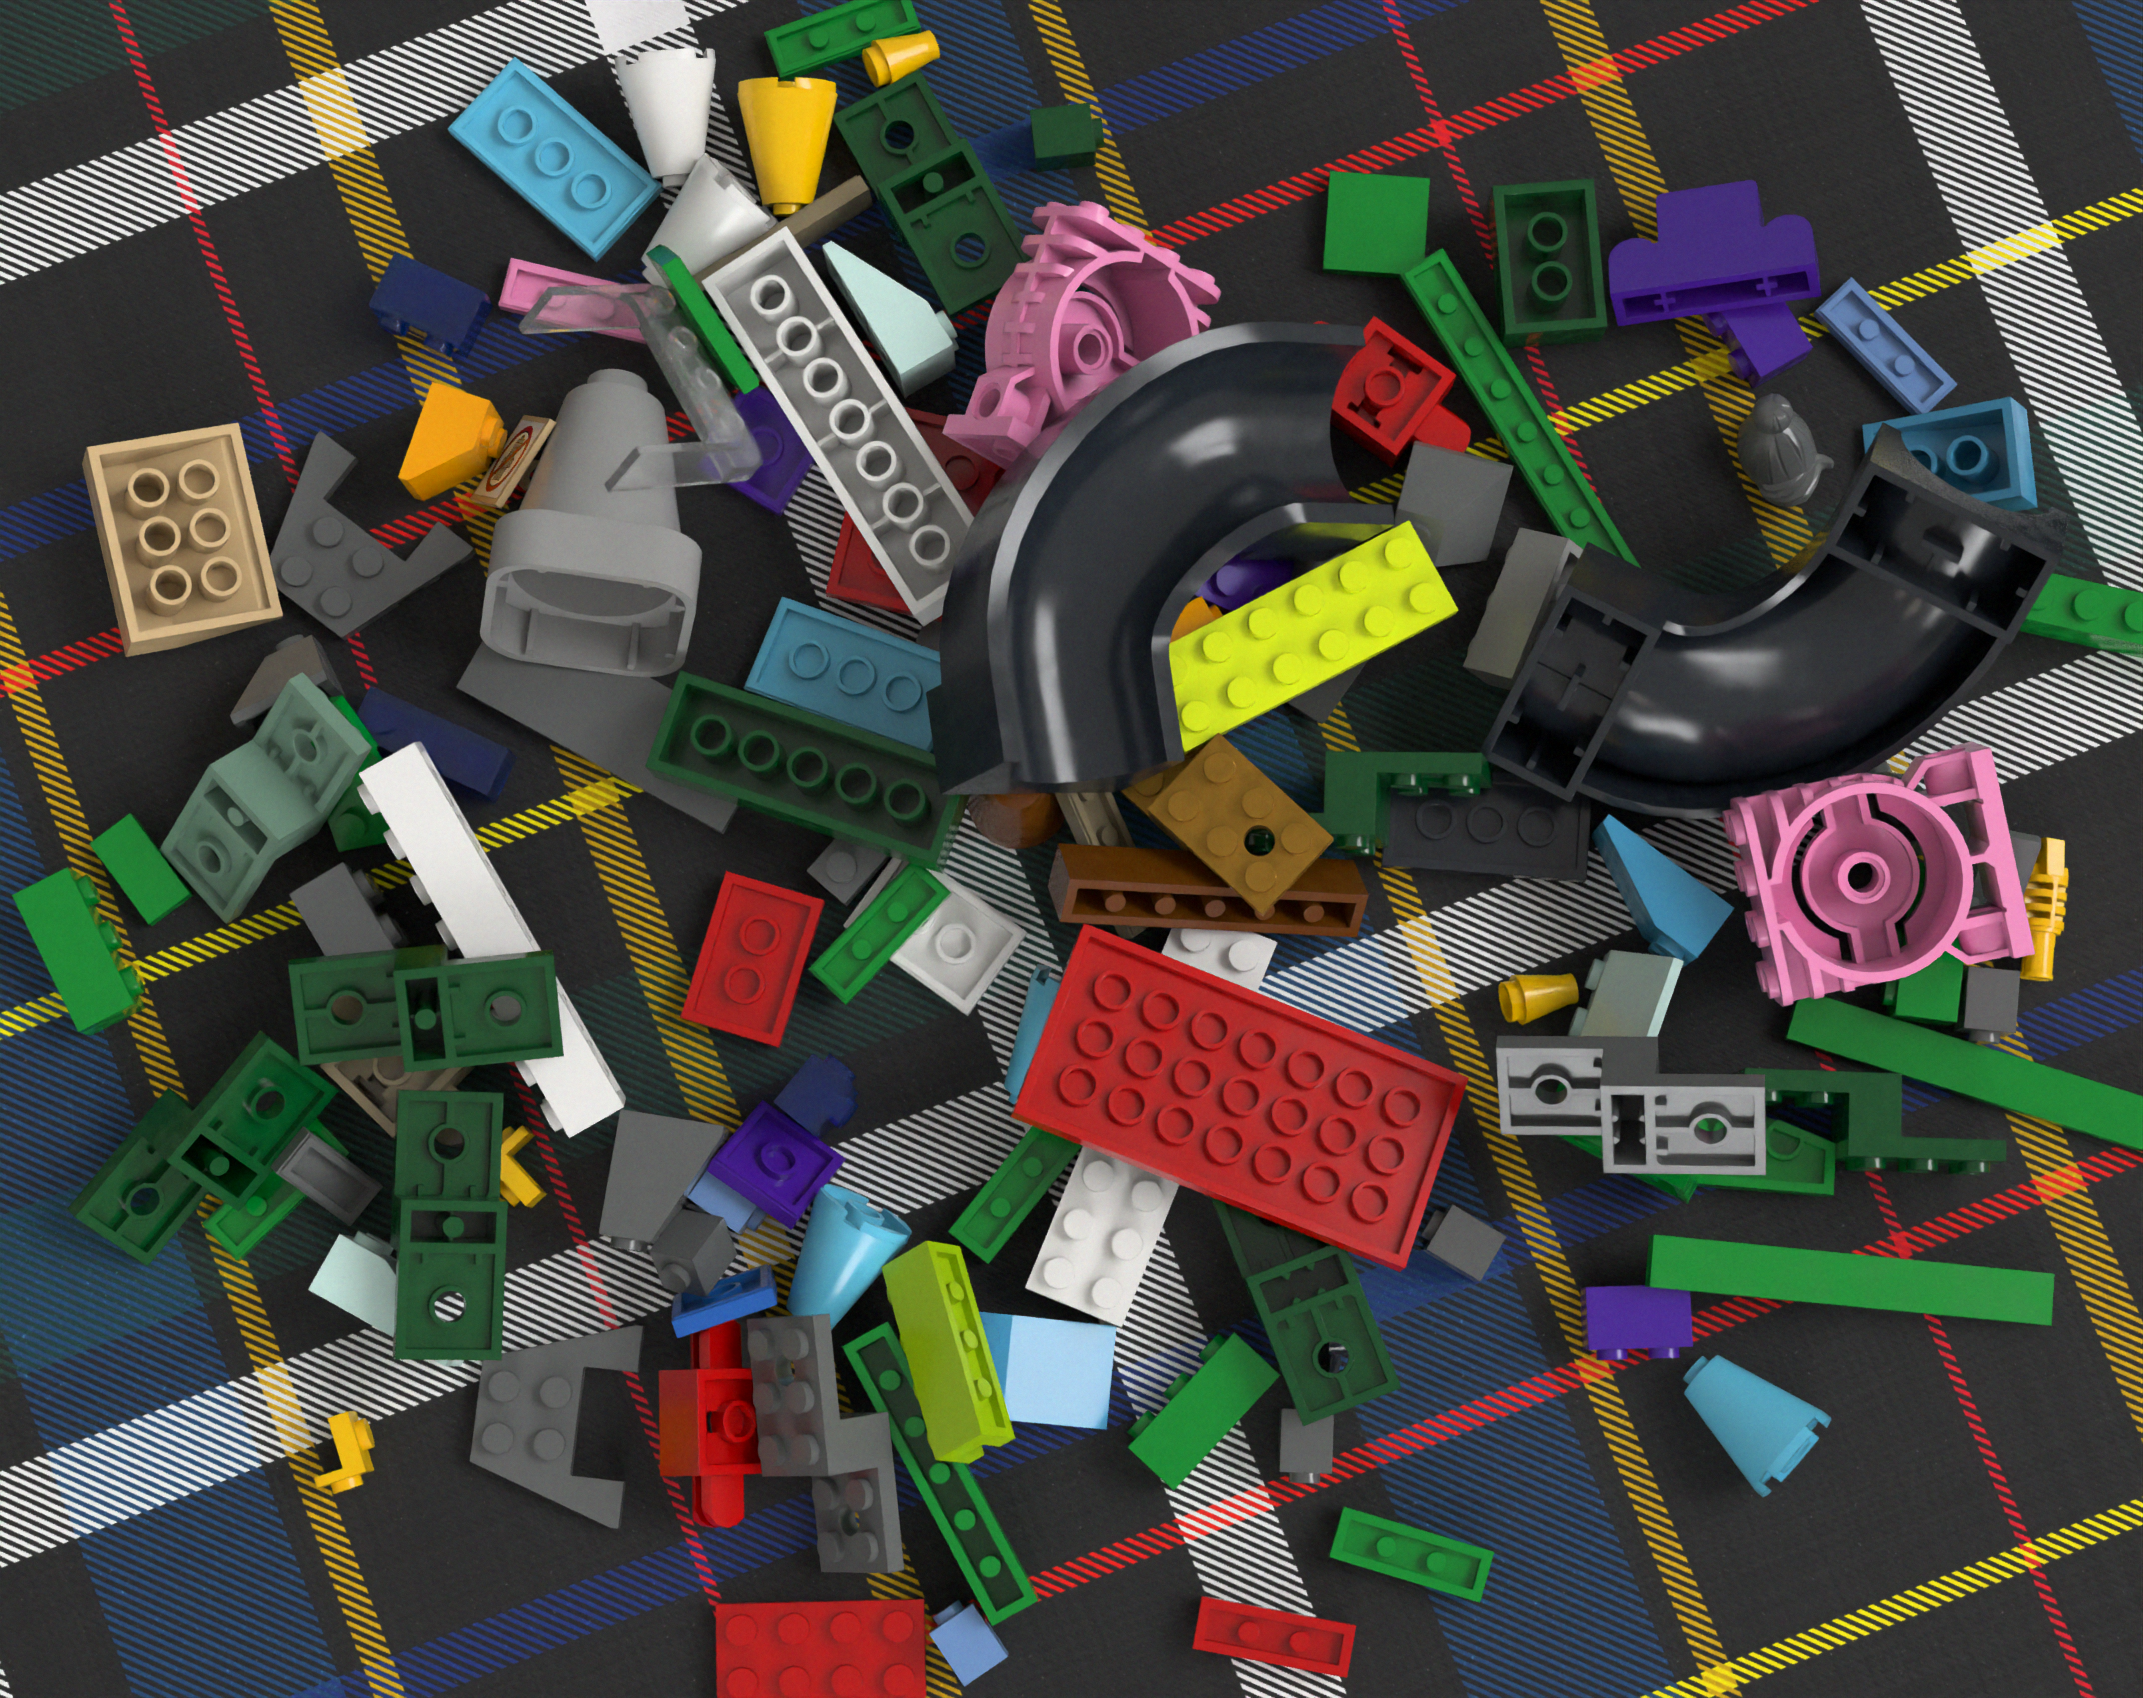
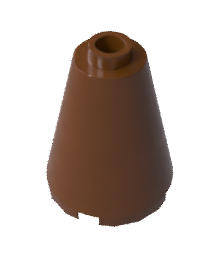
(1016, 819)

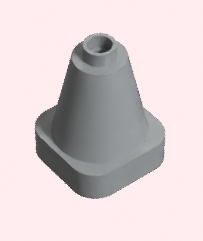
(588, 570)

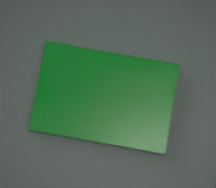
(703, 318)

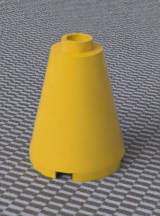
(787, 137)

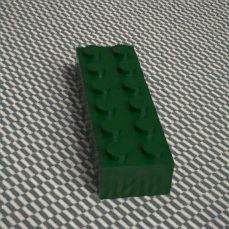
(806, 771)

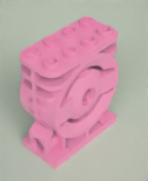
(1061, 343)
(1808, 962)

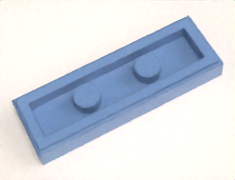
(1884, 348)

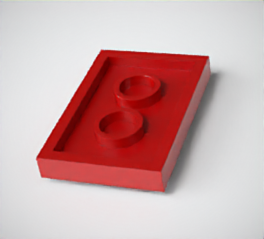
(752, 959)

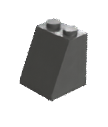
(653, 1173)

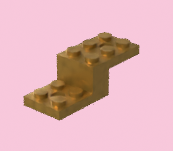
(1214, 804)

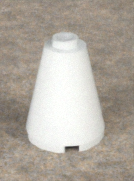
(670, 108)
(709, 219)

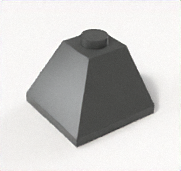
(1452, 502)
(292, 658)

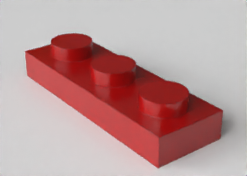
(1274, 1636)

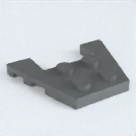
(338, 567)
(532, 1418)

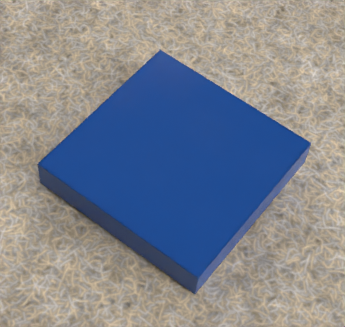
(728, 1300)

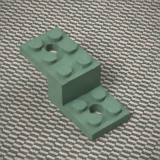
(265, 797)

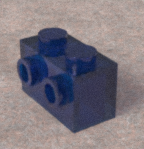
(430, 306)
(820, 1095)

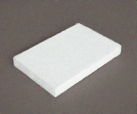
(958, 946)

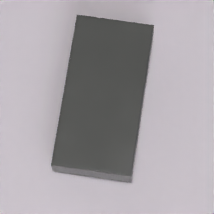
(326, 1176)

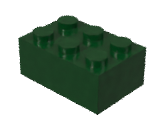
(1547, 263)

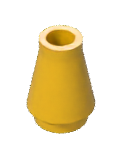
(899, 56)
(1534, 996)

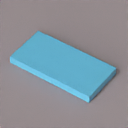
(555, 159)
(847, 673)

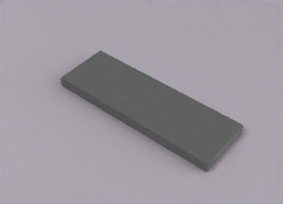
(592, 715)

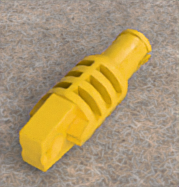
(2045, 908)

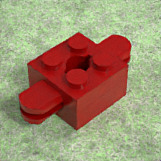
(1395, 397)
(686, 1445)

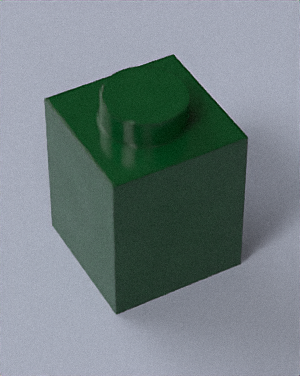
(1065, 137)

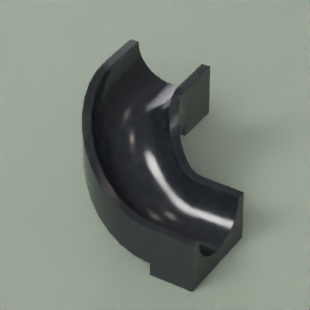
(1107, 535)
(1789, 681)

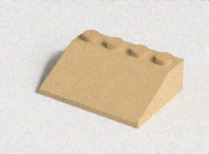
(181, 537)

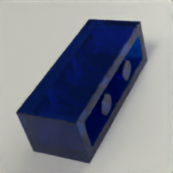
(456, 752)

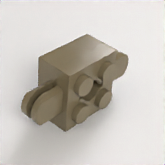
(375, 1080)

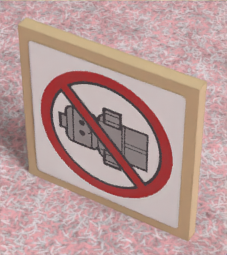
(514, 463)

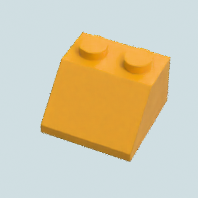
(451, 442)

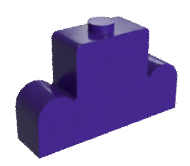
(1712, 257)

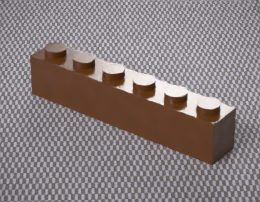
(1182, 892)

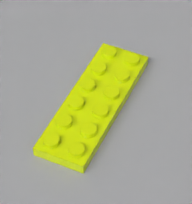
(1305, 634)

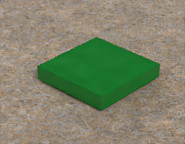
(1375, 224)

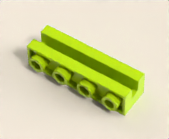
(947, 1352)

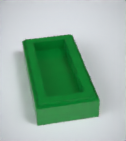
(141, 869)

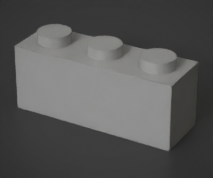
(1520, 605)

